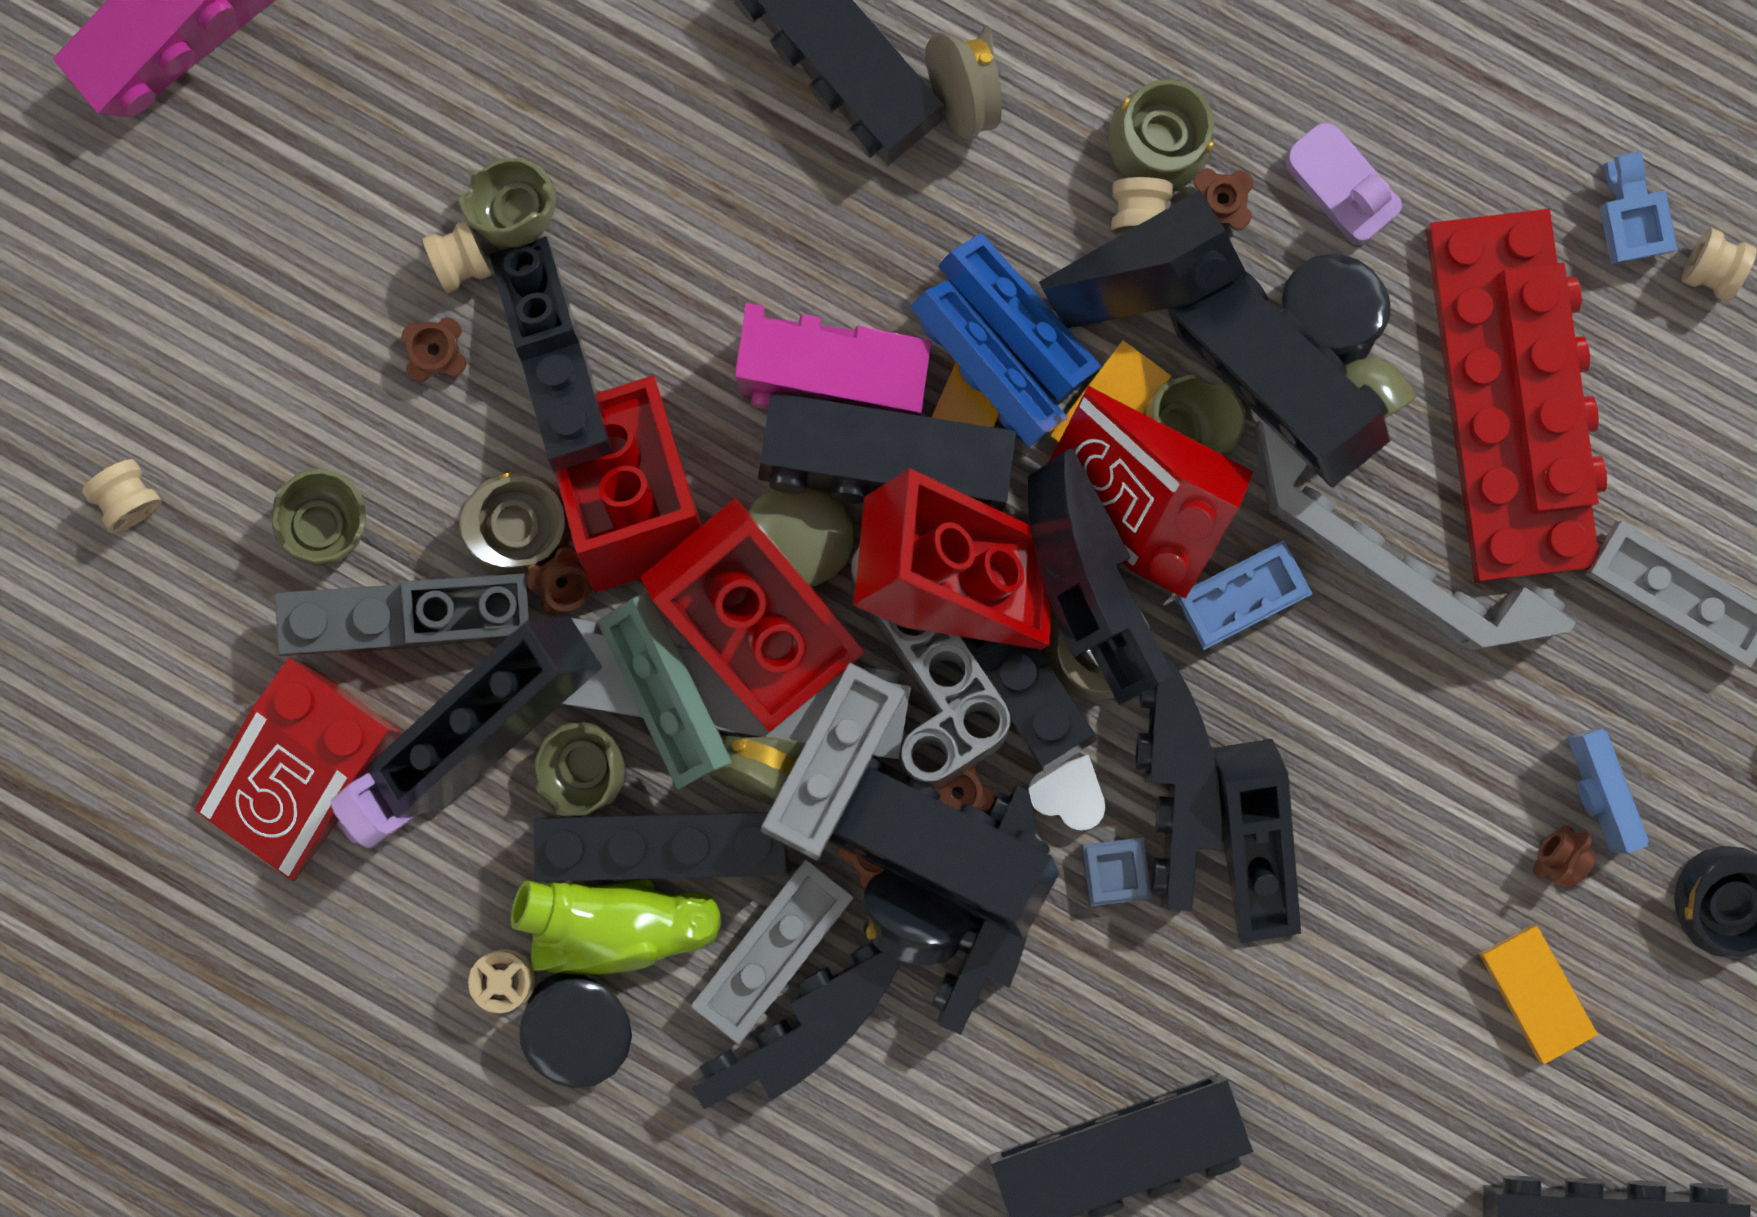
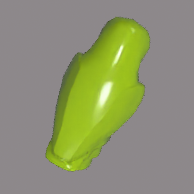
(610, 925)

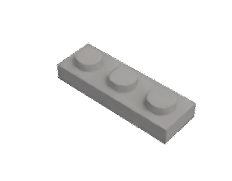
(1678, 593)
(833, 761)
(772, 951)

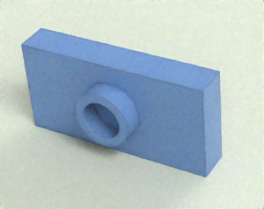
(1243, 595)
(1606, 791)

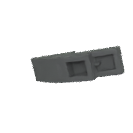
(400, 615)

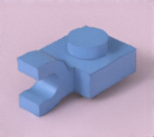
(1637, 222)

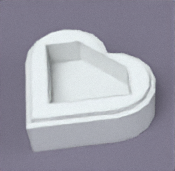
(1069, 792)

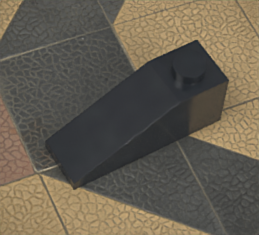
(1148, 268)
(1258, 839)

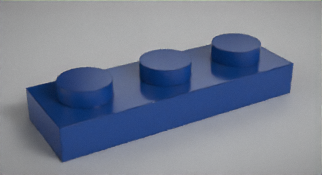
(1019, 316)
(988, 363)

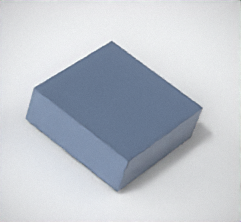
(1116, 871)

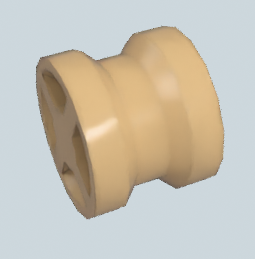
(1138, 201)
(457, 256)
(1719, 264)
(121, 496)
(493, 988)

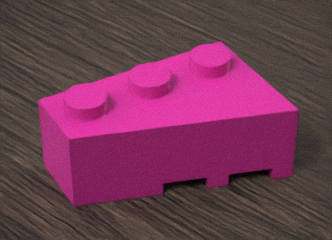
(143, 46)
(830, 363)

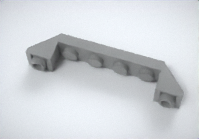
(1520, 617)

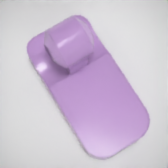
(1342, 183)
(365, 813)

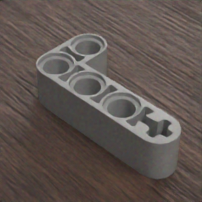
(949, 703)

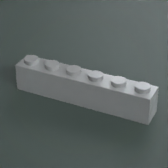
(610, 693)

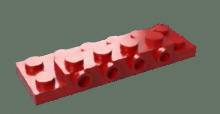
(1517, 394)

